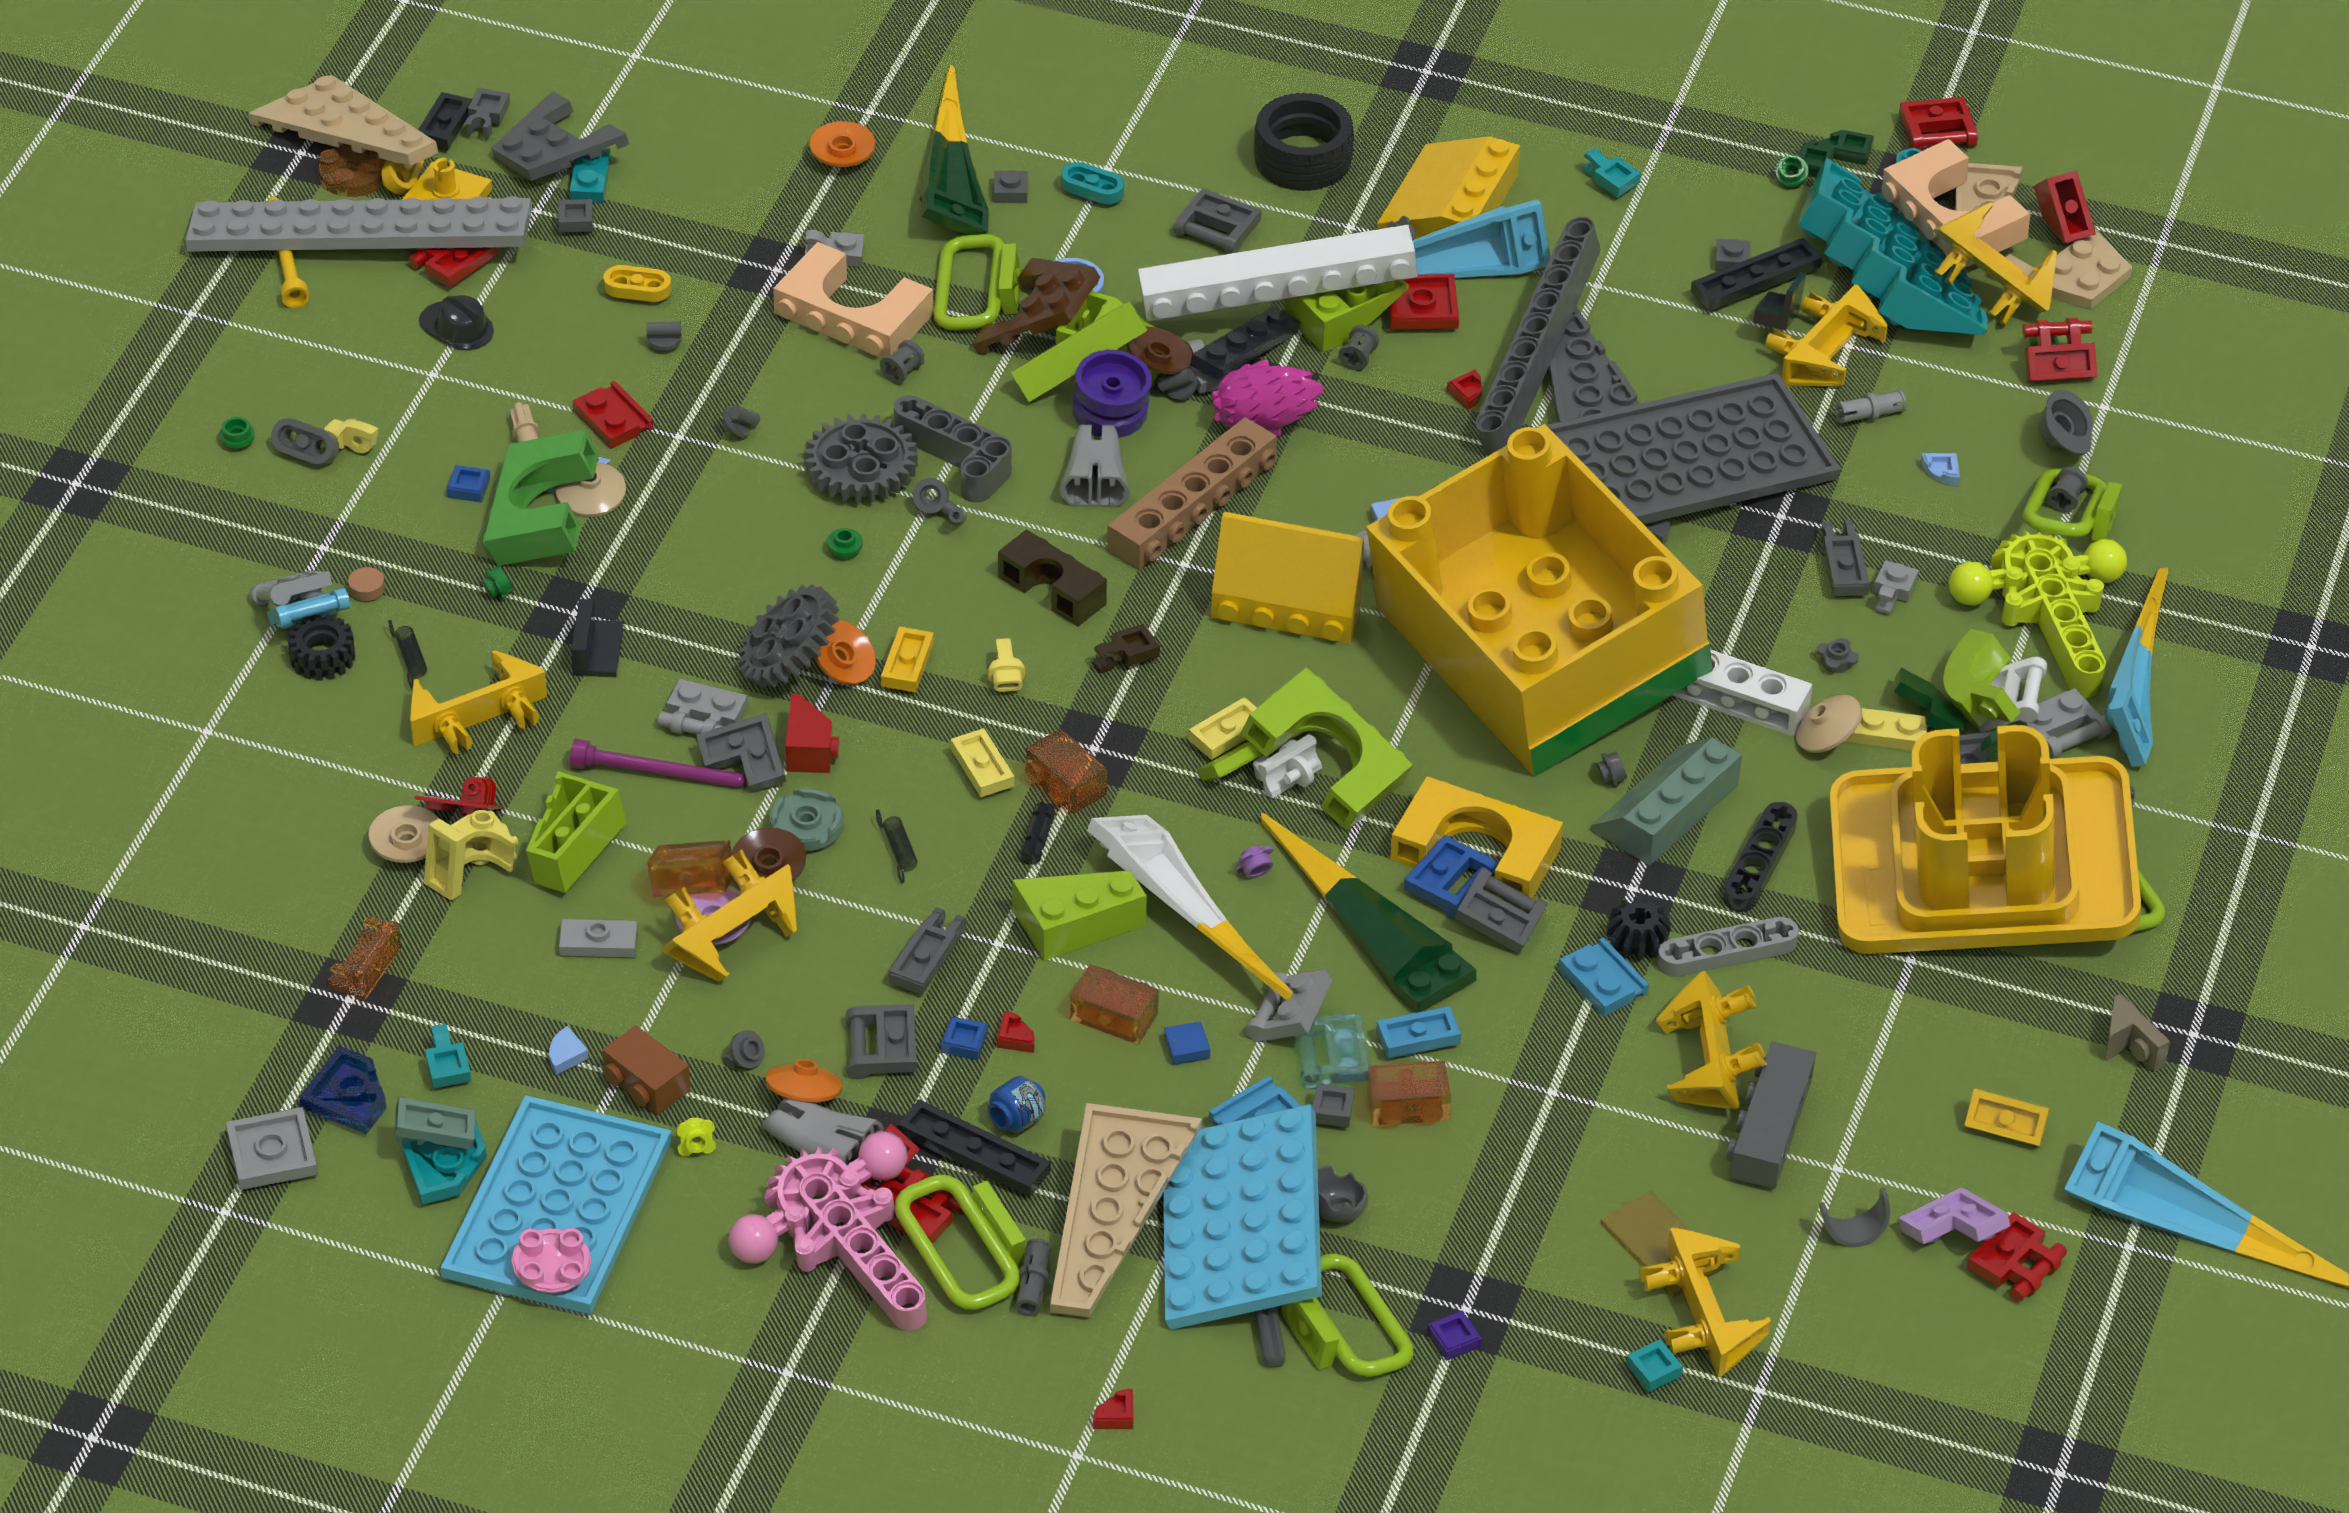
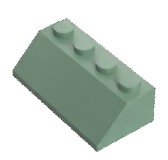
(1671, 799)

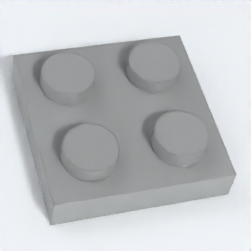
(271, 1148)

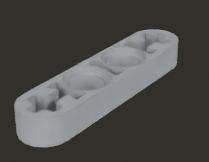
(1763, 933)

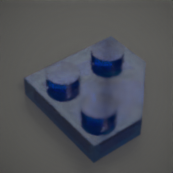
(346, 1091)

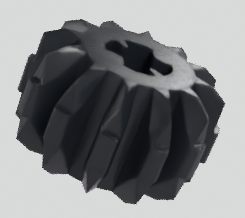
(1638, 928)

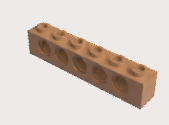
(1192, 493)

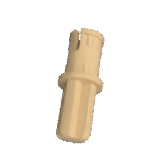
(523, 423)

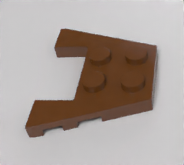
(1053, 302)

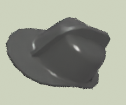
(2066, 422)

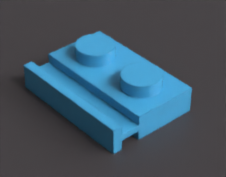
(1603, 976)
(1254, 1101)

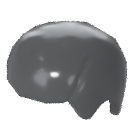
(1340, 1196)

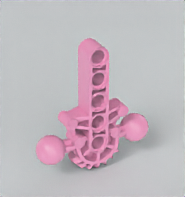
(844, 1200)

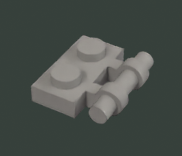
(701, 708)

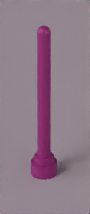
(585, 754)

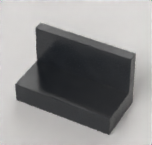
(1779, 309)
(595, 643)

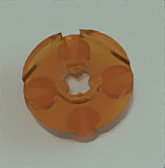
(336, 171)

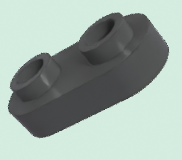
(307, 441)

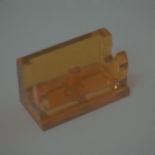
(367, 959)

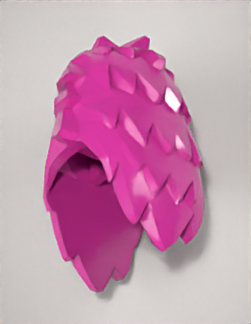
(1266, 396)

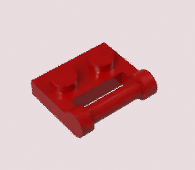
(1938, 116)

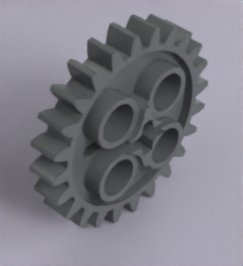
(861, 458)
(788, 636)

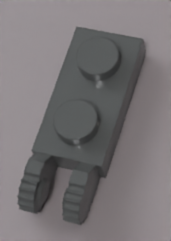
(1844, 560)
(926, 952)

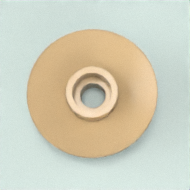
(595, 495)
(1829, 723)
(401, 833)

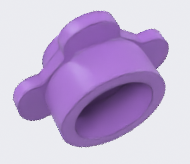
(1255, 861)

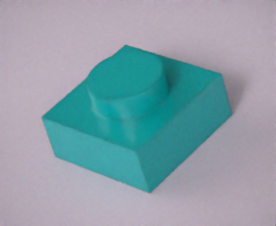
(1654, 1365)

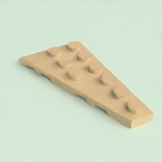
(339, 114)
(1116, 1183)

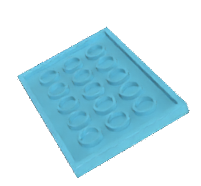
(560, 1173)
(1243, 1219)

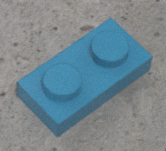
(1418, 1032)

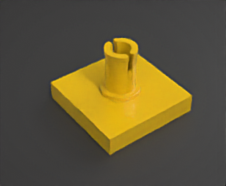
(446, 181)

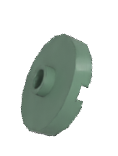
(809, 816)

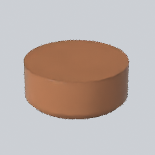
(366, 584)

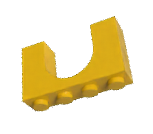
(1448, 810)

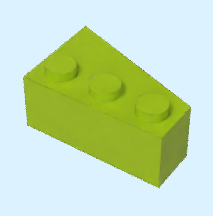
(573, 831)
(1077, 909)

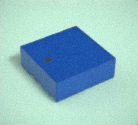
(468, 483)
(964, 1038)
(1187, 1042)

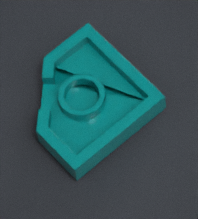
(442, 1169)

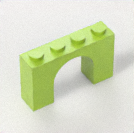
(1312, 706)

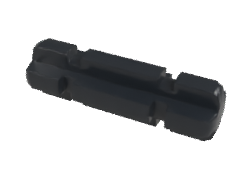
(1037, 833)

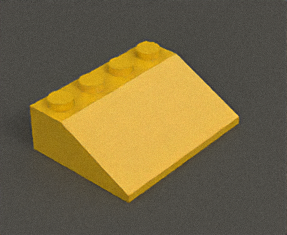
(1454, 183)
(1288, 577)

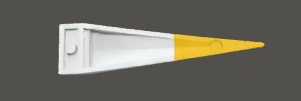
(1157, 863)

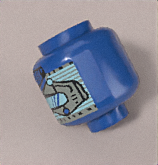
(1016, 1104)

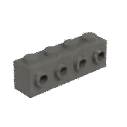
(1772, 1115)

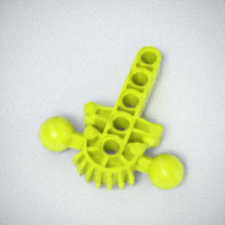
(2045, 589)

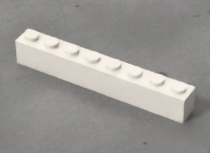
(1277, 272)

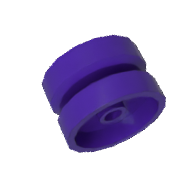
(1112, 390)

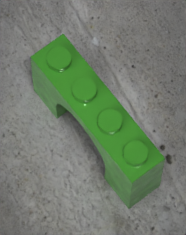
(528, 470)

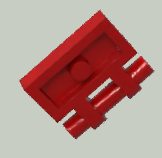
(451, 264)
(2061, 361)
(931, 1214)
(2005, 1253)

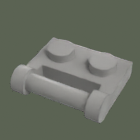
(280, 590)
(2065, 714)
(1293, 1015)

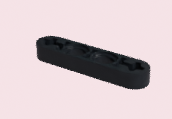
(1756, 855)

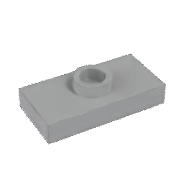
(598, 938)

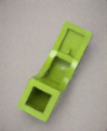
(1970, 675)

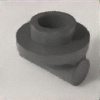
(664, 335)
(1179, 385)
(738, 420)
(745, 1050)

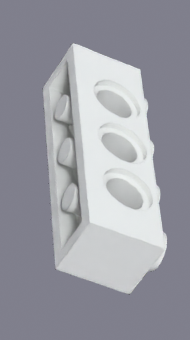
(1751, 693)

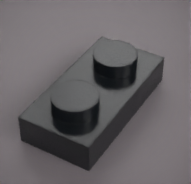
(446, 119)

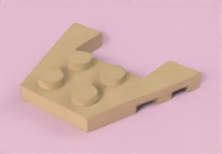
(2084, 271)

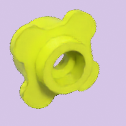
(696, 1128)

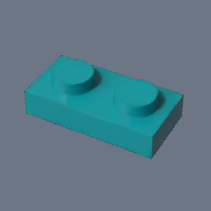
(590, 177)

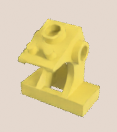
(471, 839)

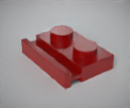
(612, 414)

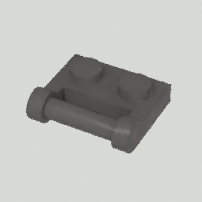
(1219, 213)
(1496, 917)
(894, 1040)

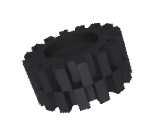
(321, 661)

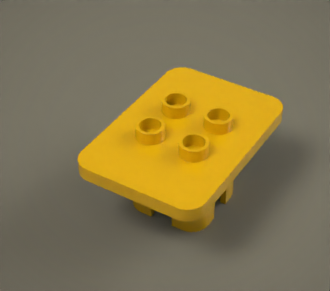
(1986, 848)

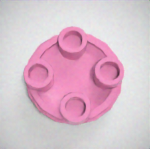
(551, 1259)

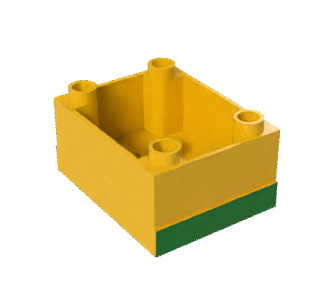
(1539, 598)

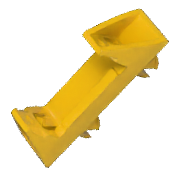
(2018, 287)
(1813, 353)
(519, 687)
(694, 944)
(1704, 1007)
(1690, 1257)

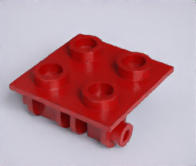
(476, 795)

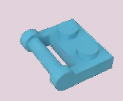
(325, 604)

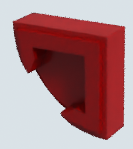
(1466, 389)
(1015, 1034)
(1115, 1412)

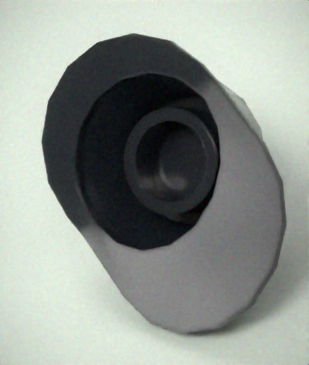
(458, 322)

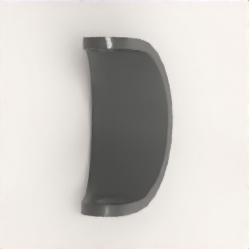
(1862, 1228)

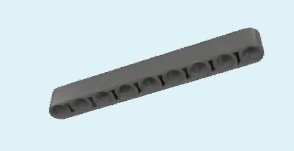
(1538, 334)

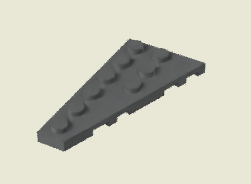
(1584, 377)

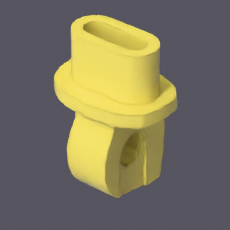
(354, 434)
(1006, 670)

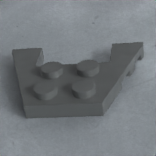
(541, 148)

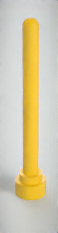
(293, 290)

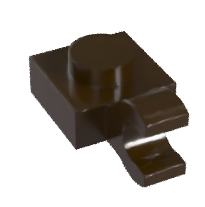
(1130, 645)

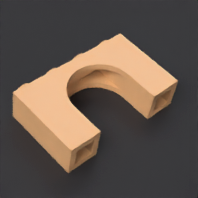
(1922, 177)
(874, 329)

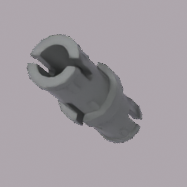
(1033, 1277)

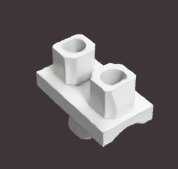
(1290, 766)

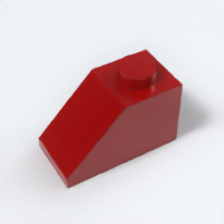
(2065, 207)
(809, 739)

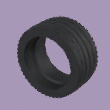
(1306, 166)

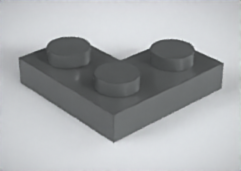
(745, 742)

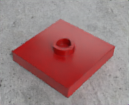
(1426, 304)

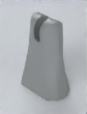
(1095, 470)
(811, 1126)

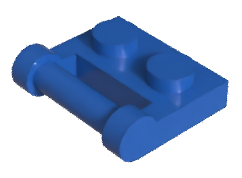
(1442, 869)

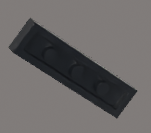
(1756, 274)
(1245, 343)
(974, 1148)

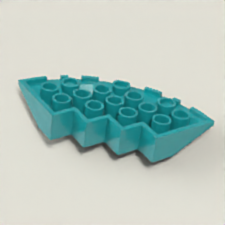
(1888, 256)

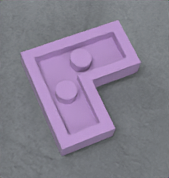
(1953, 1211)

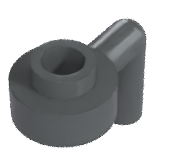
(942, 504)

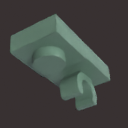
(434, 1123)

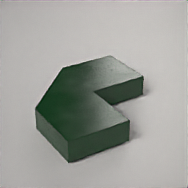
(1841, 146)
(1939, 710)

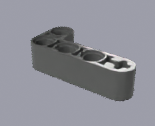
(980, 453)

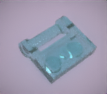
(1344, 1049)

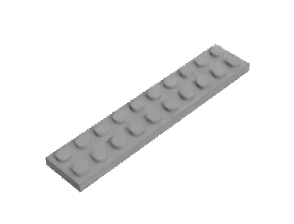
(359, 224)

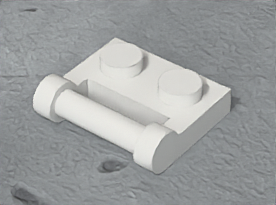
(2010, 679)

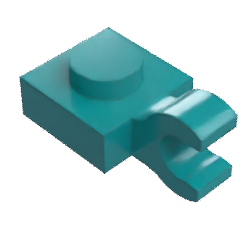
(1612, 174)
(446, 1061)

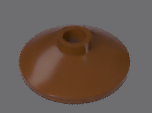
(1161, 351)
(772, 848)

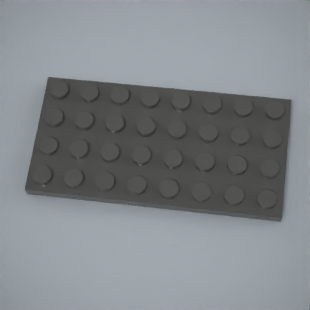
(1701, 448)

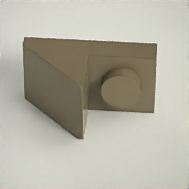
(2135, 1032)

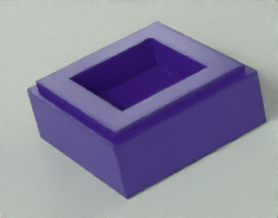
(1454, 1335)

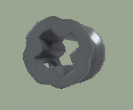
(1363, 349)
(902, 361)
(2069, 485)

